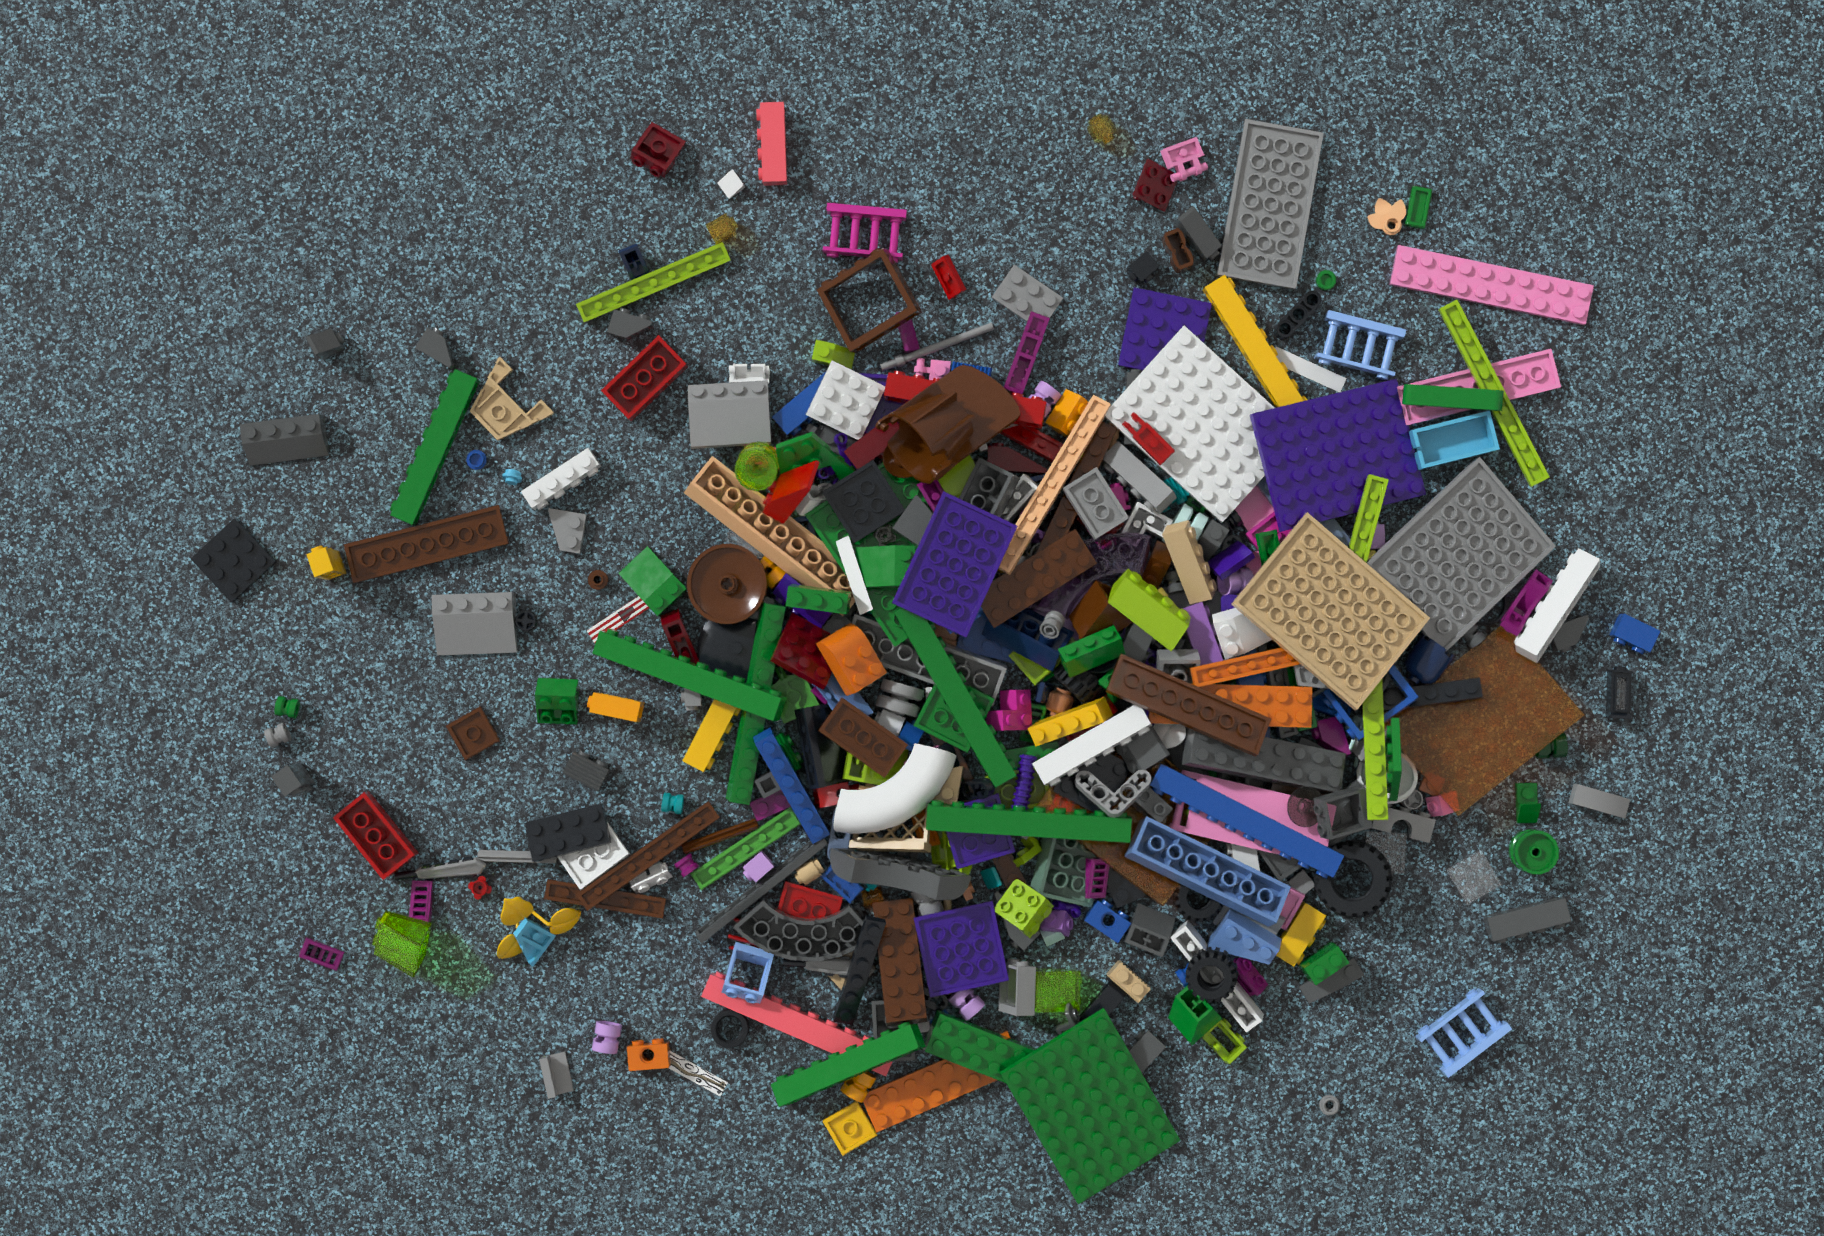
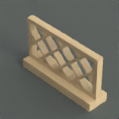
(894, 844)

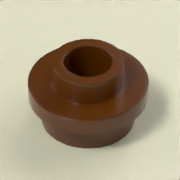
(604, 579)

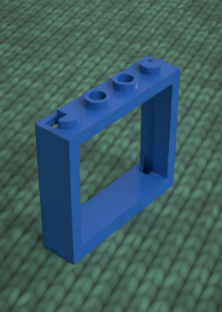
(1352, 729)

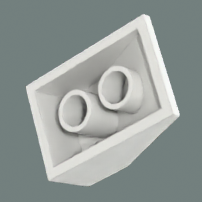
(1237, 633)

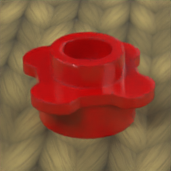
(473, 886)

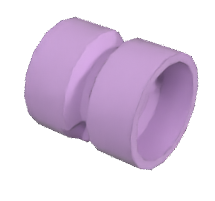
(1048, 394)
(1235, 582)
(968, 1008)
(607, 1036)

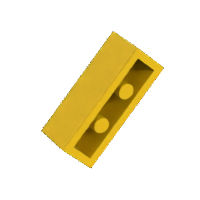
(326, 563)
(1300, 933)

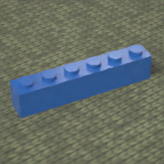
(791, 785)

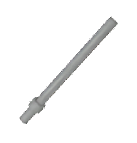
(900, 360)

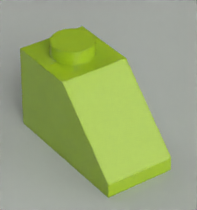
(826, 351)

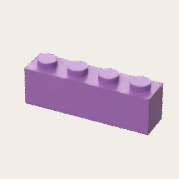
(1202, 634)

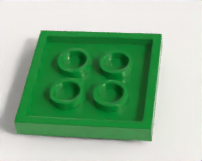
(938, 720)
(1393, 758)

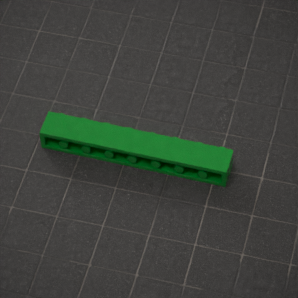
(435, 447)
(848, 1064)

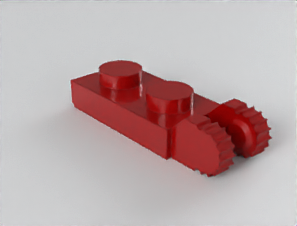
(1149, 440)

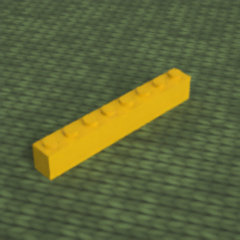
(1252, 342)

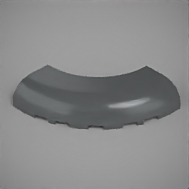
(899, 873)
(801, 937)

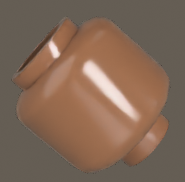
(1059, 701)

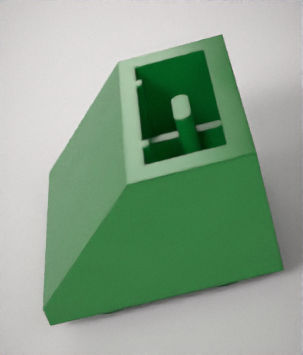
(557, 701)
(1192, 1015)

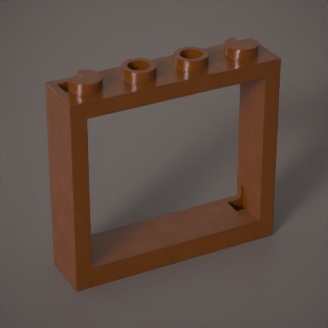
(887, 326)

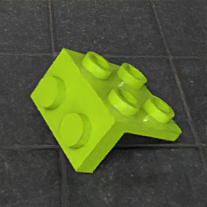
(1023, 907)

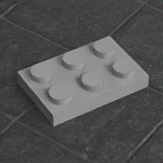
(1024, 294)
(1095, 503)

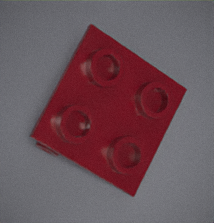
(1154, 185)

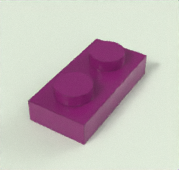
(770, 805)

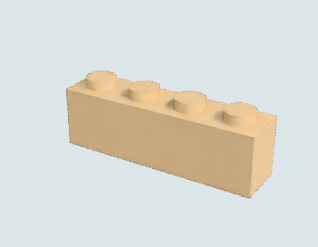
(1189, 562)

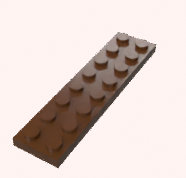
(426, 544)
(1188, 705)

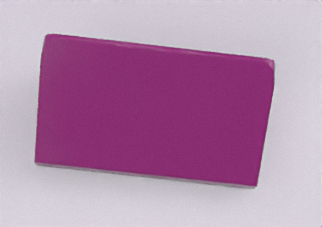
(908, 337)
(931, 493)

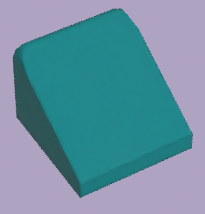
(991, 877)

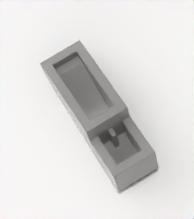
(1599, 800)

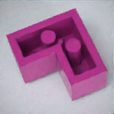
(1014, 711)

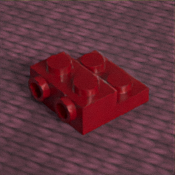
(657, 150)

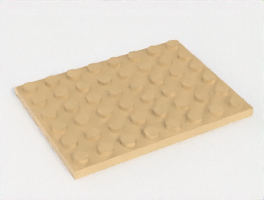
(1330, 611)

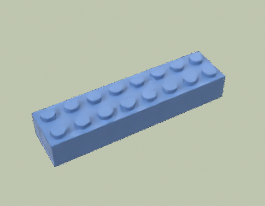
(1207, 871)

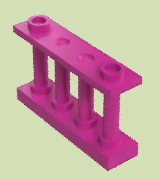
(856, 213)

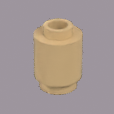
(809, 871)

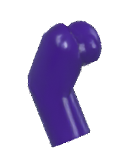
(1072, 909)

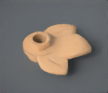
(1385, 214)

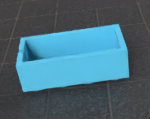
(1454, 440)

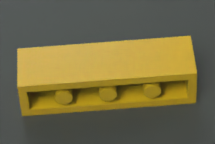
(1070, 721)
(710, 735)

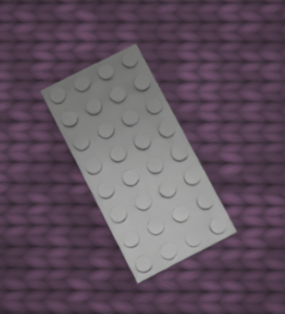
(1270, 204)

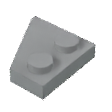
(568, 529)

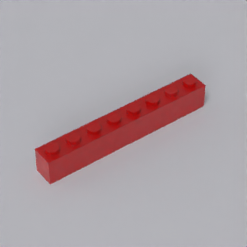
(903, 388)

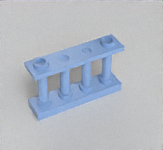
(1373, 330)
(1466, 1052)

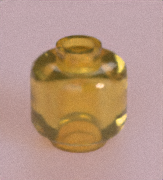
(1101, 128)

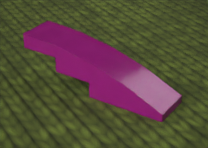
(1026, 352)

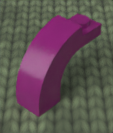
(1525, 602)

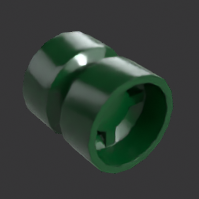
(1557, 748)

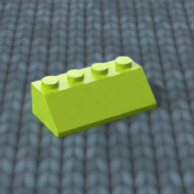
(1149, 609)

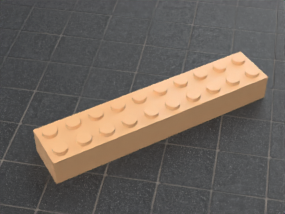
(785, 544)

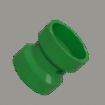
(287, 707)

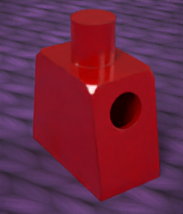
(827, 795)

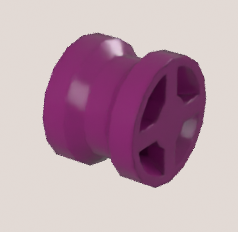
(686, 865)

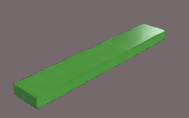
(745, 848)

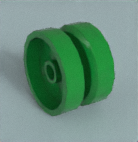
(1540, 861)

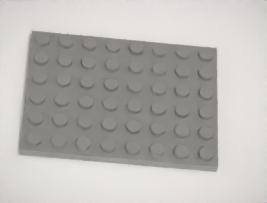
(1462, 552)

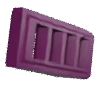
(1103, 878)
(428, 909)
(302, 954)

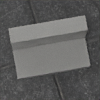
(556, 1074)

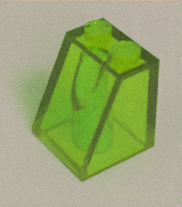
(402, 941)
(1056, 988)

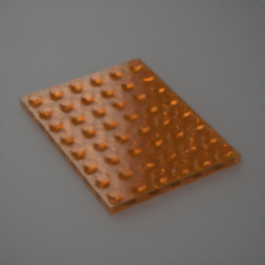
(1480, 742)

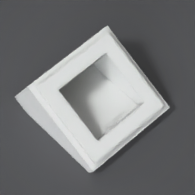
(731, 184)

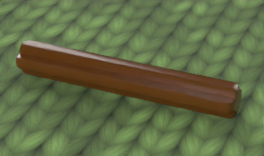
(720, 836)

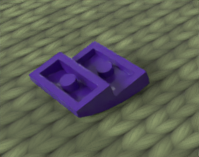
(1230, 560)

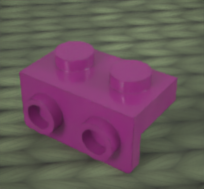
(1249, 977)

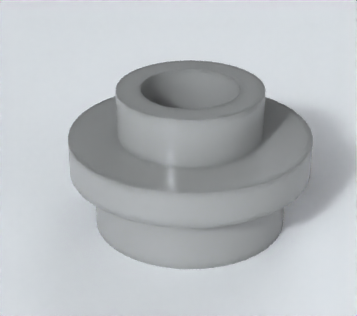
(1335, 1105)

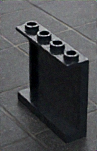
(821, 756)

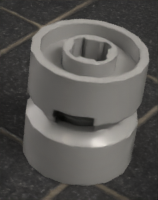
(926, 904)

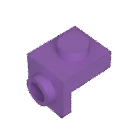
(1058, 922)

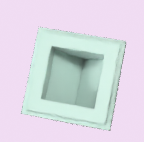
(1051, 937)

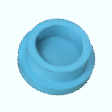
(512, 476)

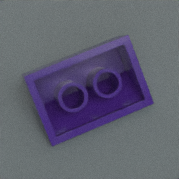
(816, 617)

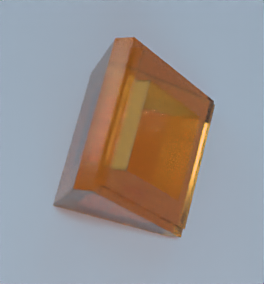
(872, 896)

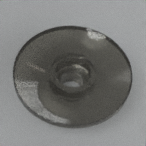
(1306, 816)

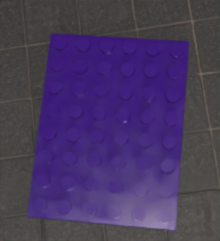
(1326, 448)

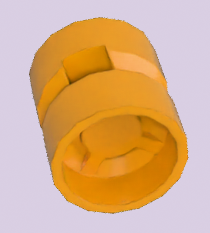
(775, 575)
(857, 1087)

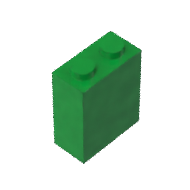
(1323, 963)

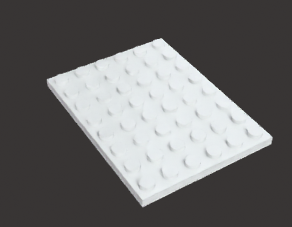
(1203, 416)

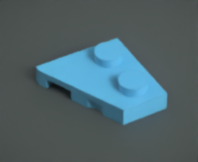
(532, 940)

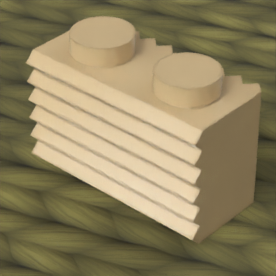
(1128, 981)

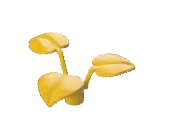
(517, 909)

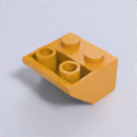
(1066, 412)

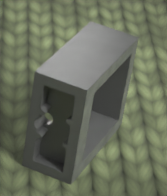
(1359, 811)

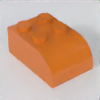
(851, 658)

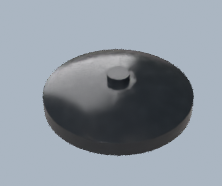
(727, 646)

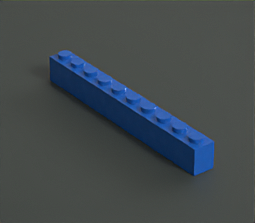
(1247, 820)

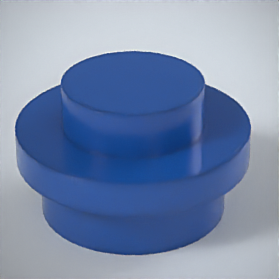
(476, 459)

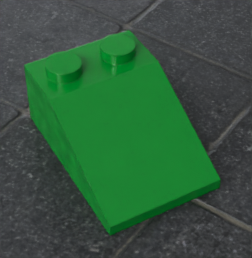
(884, 565)
(653, 581)

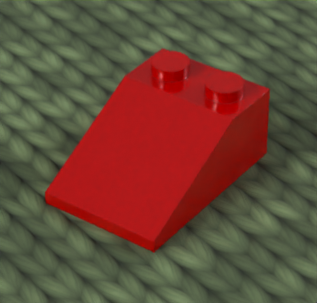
(789, 491)

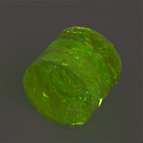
(760, 476)

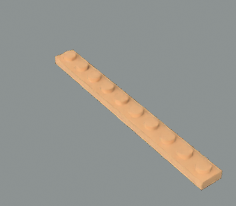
(1054, 480)

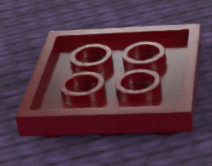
(800, 654)

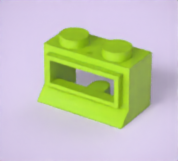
(1236, 1039)

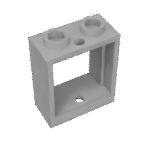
(1018, 993)

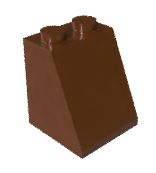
(1095, 612)

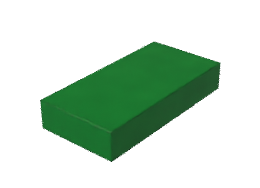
(1418, 207)

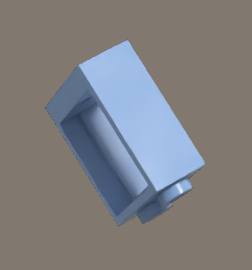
(752, 955)

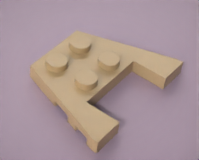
(499, 411)

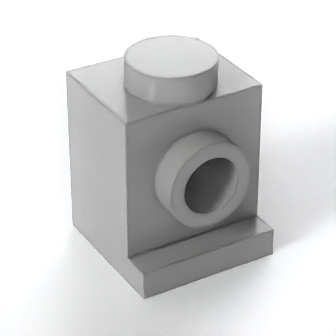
(691, 699)

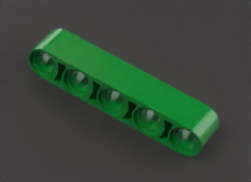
(1453, 397)

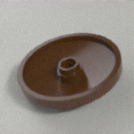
(727, 584)

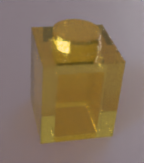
(722, 228)

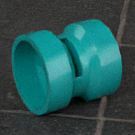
(672, 803)

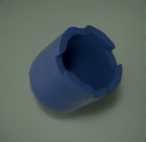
(1427, 661)

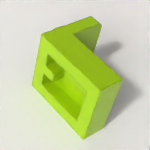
(1031, 849)

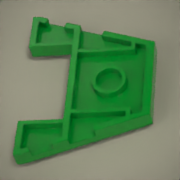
(807, 449)

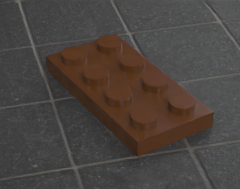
(863, 737)

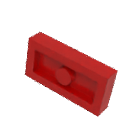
(948, 277)

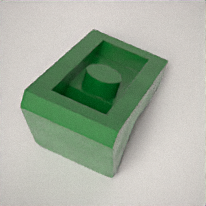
(1527, 803)

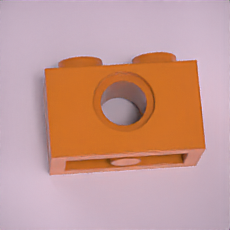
(638, 1061)

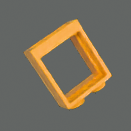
(615, 706)

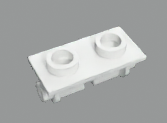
(739, 373)
(658, 875)

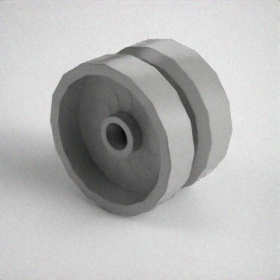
(899, 699)

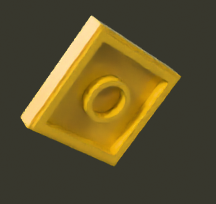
(849, 1127)

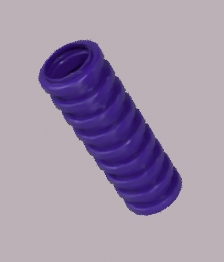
(1024, 780)

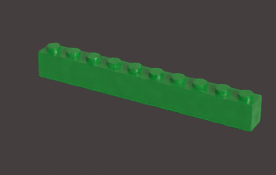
(761, 672)
(690, 675)
(957, 697)
(1027, 822)

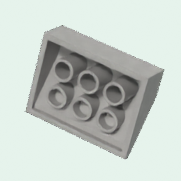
(729, 414)
(475, 623)

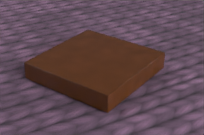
(473, 733)

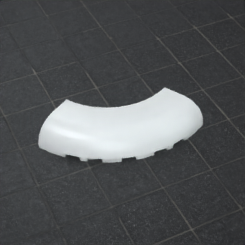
(898, 797)

